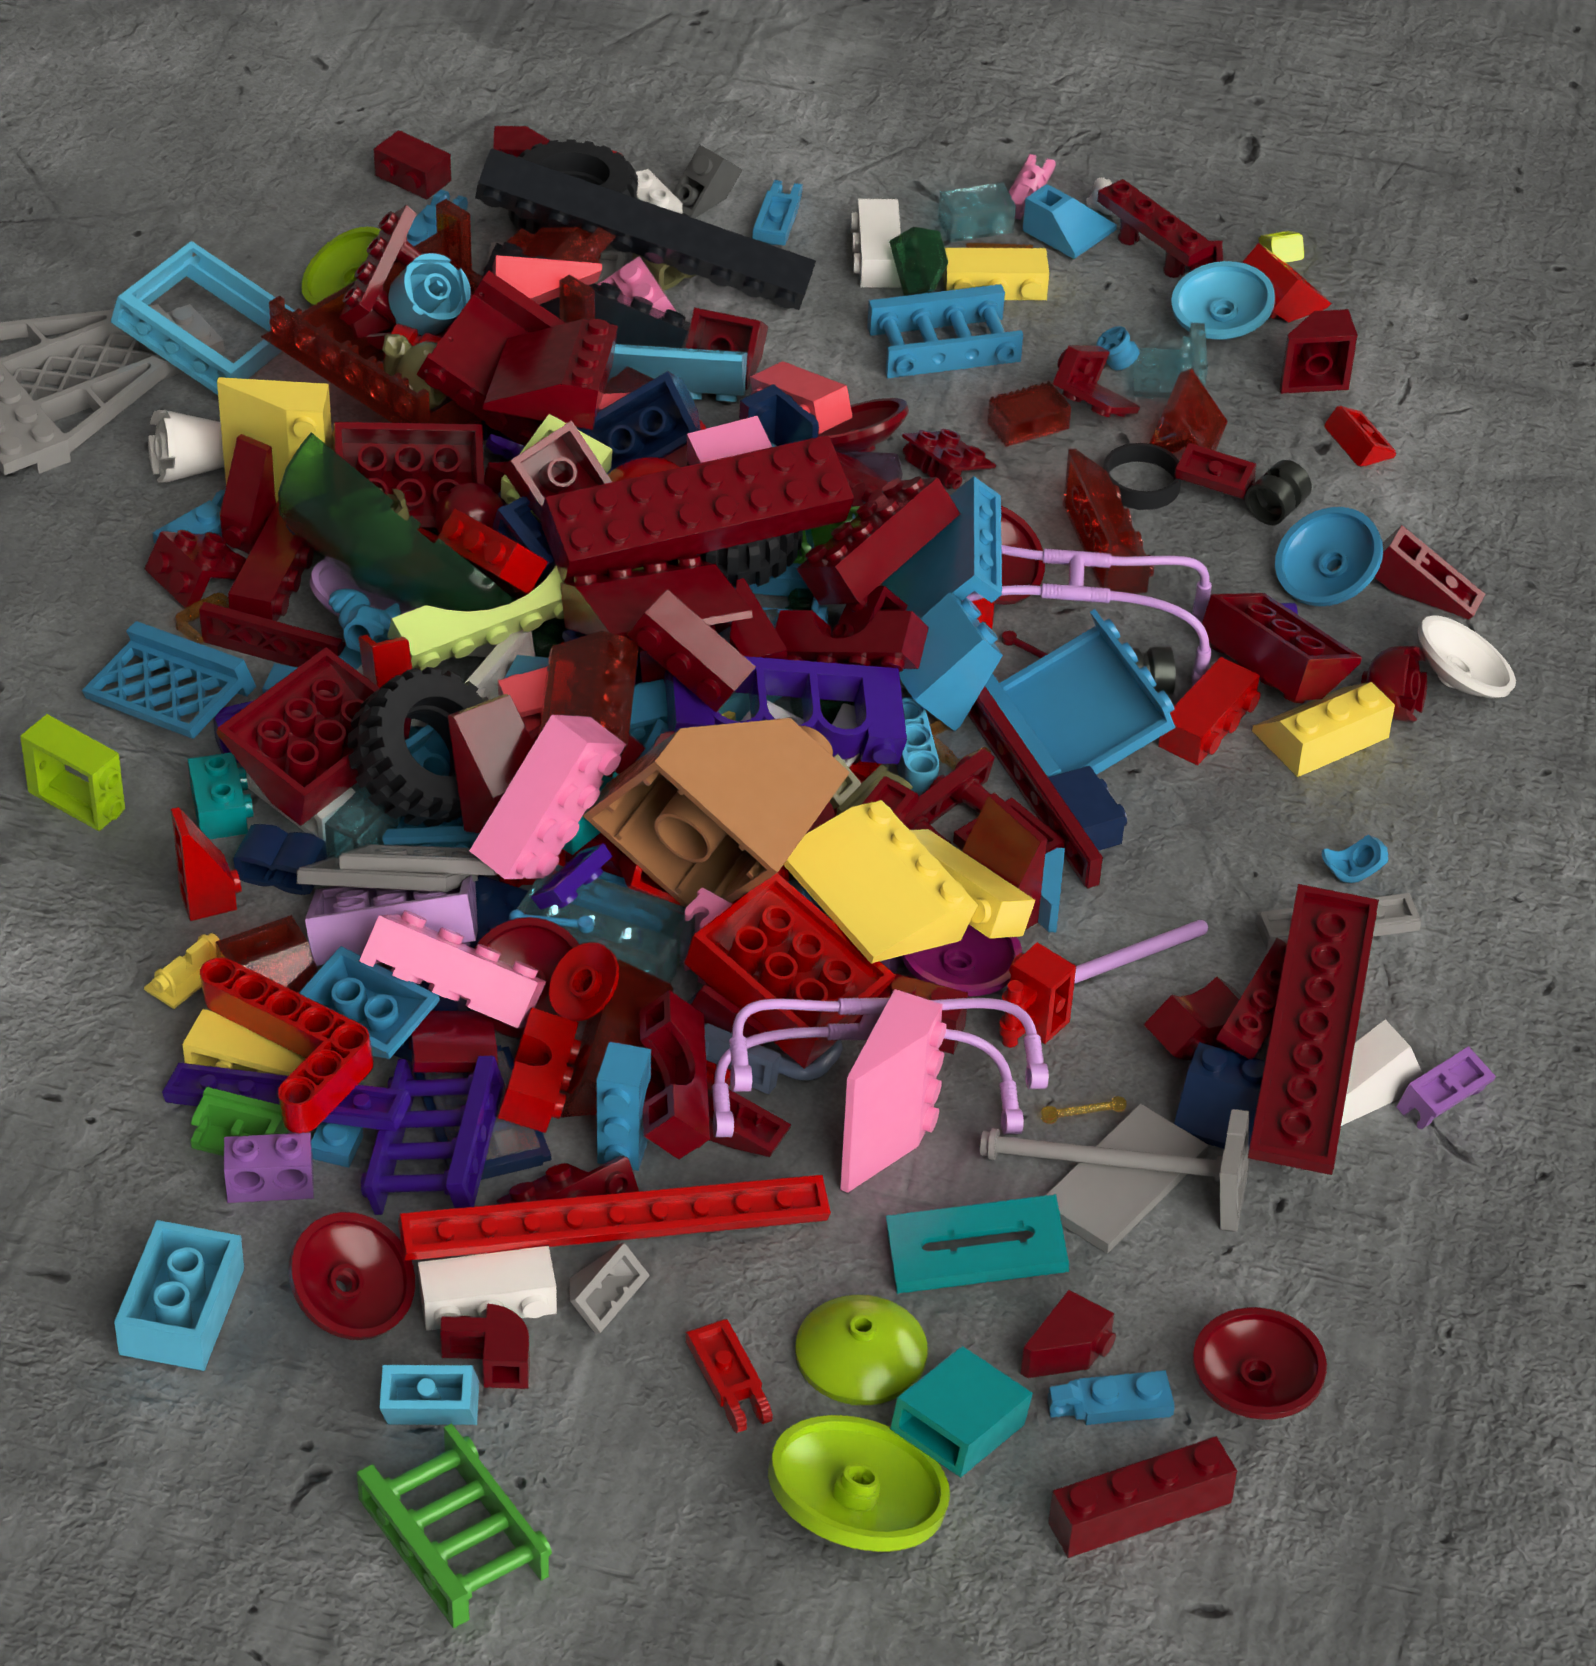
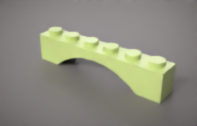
(442, 633)

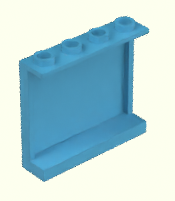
(959, 558)
(1084, 703)

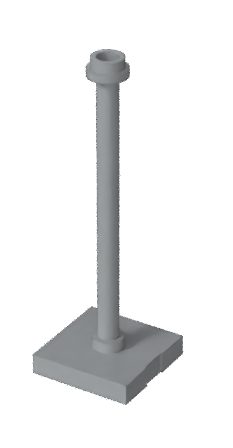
(1228, 1169)

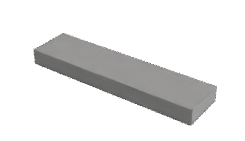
(1393, 916)

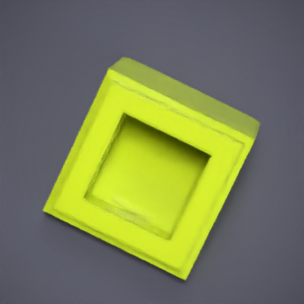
(1285, 245)

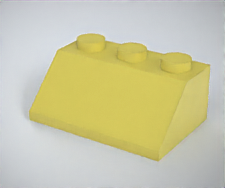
(1328, 727)

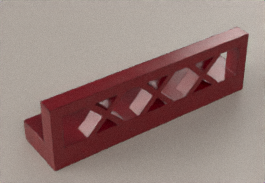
(263, 636)

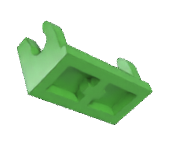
(230, 1114)

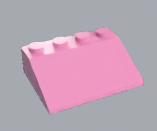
(892, 1088)

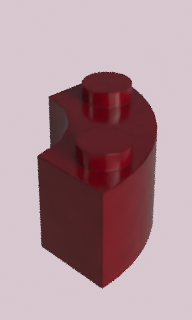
(1193, 1018)

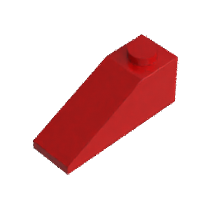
(203, 872)

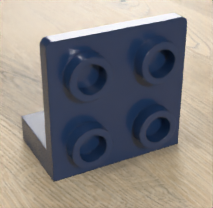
(780, 416)

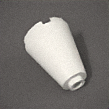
(184, 445)

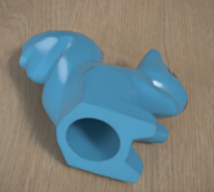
(360, 618)

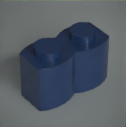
(273, 857)

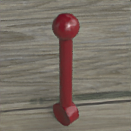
(1010, 638)

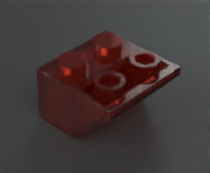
(274, 951)

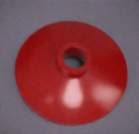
(584, 981)

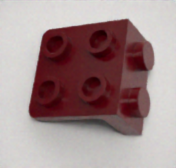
(1079, 376)
(187, 561)

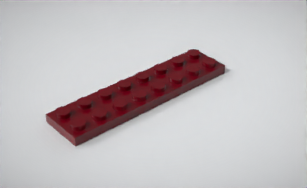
(1314, 1030)

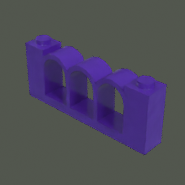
(873, 689)

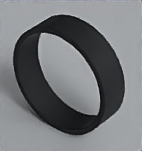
(1150, 454)

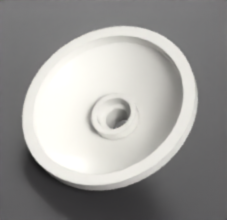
(1464, 658)

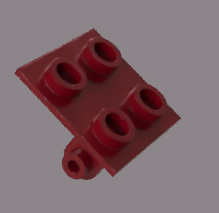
(943, 455)

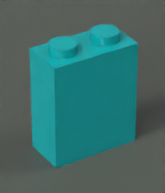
(961, 1411)

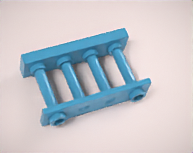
(942, 310)

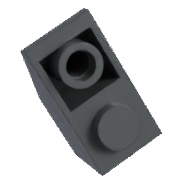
(705, 182)

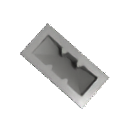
(606, 1286)

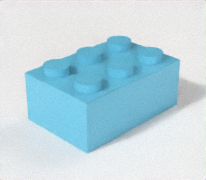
(179, 1295)

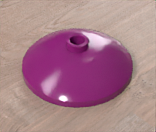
(971, 965)

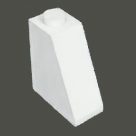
(1379, 1071)

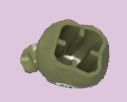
(407, 361)

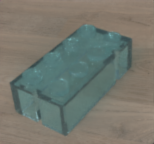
(628, 922)

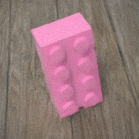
(548, 797)

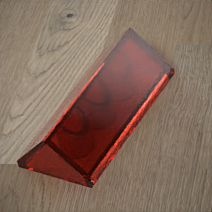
(614, 1023)

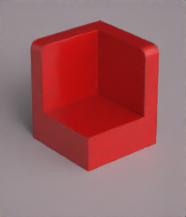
(384, 659)

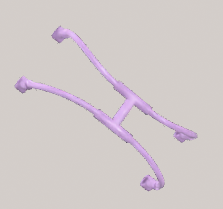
(1078, 592)
(871, 1009)

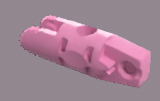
(1028, 181)

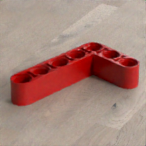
(334, 1045)

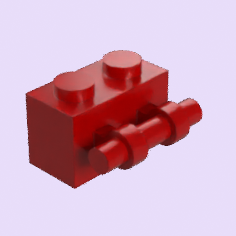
(1042, 987)

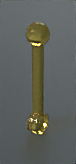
(1050, 1114)

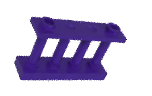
(466, 1151)

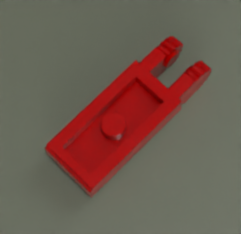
(728, 1372)

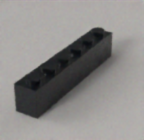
(635, 317)

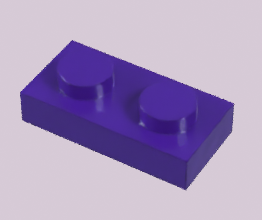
(579, 870)

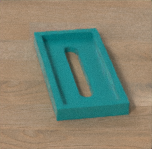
(927, 1270)

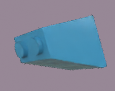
(954, 661)

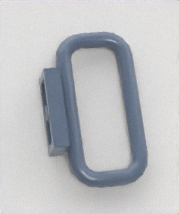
(767, 1063)

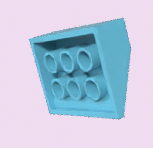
(700, 369)

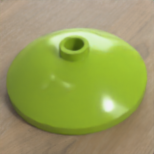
(336, 263)
(857, 1364)

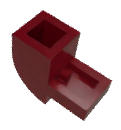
(497, 1339)

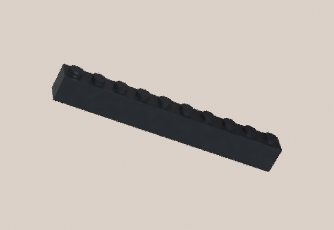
(645, 229)

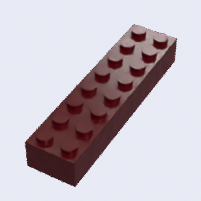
(697, 508)

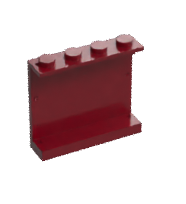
(473, 345)

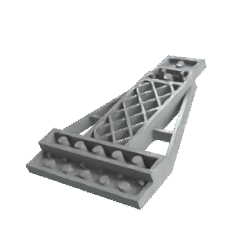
(30, 410)

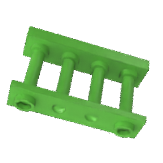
(430, 1559)

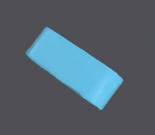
(919, 758)

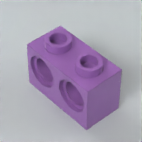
(268, 1167)

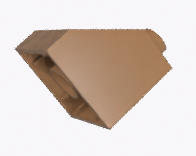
(719, 804)

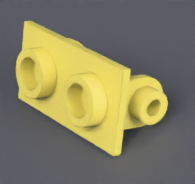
(182, 975)

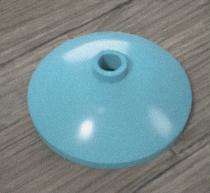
(1225, 297)

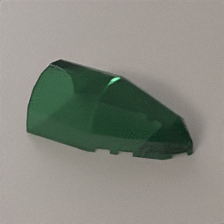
(369, 542)

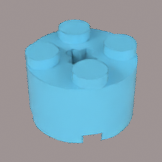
(429, 294)

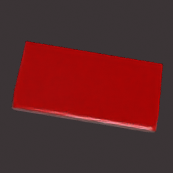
(1358, 437)

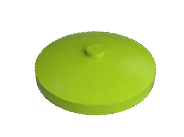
(858, 1483)

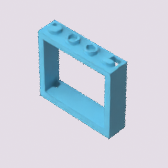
(173, 342)

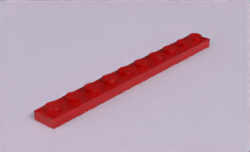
(613, 1217)

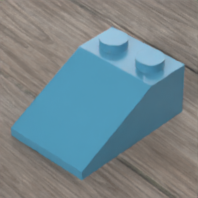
(372, 998)

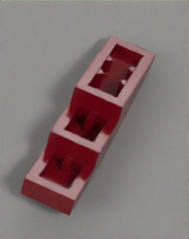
(754, 1127)

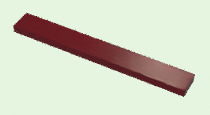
(1036, 787)

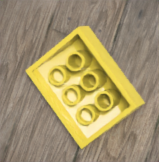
(273, 414)
(880, 884)

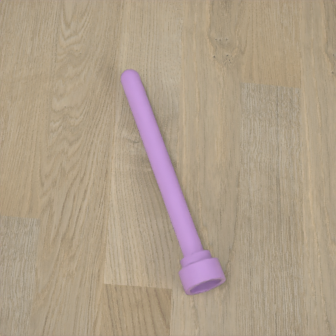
(1140, 950)

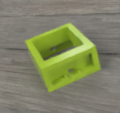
(54, 744)

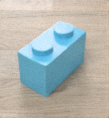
(429, 1394)

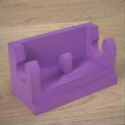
(1445, 1086)

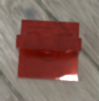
(1189, 417)

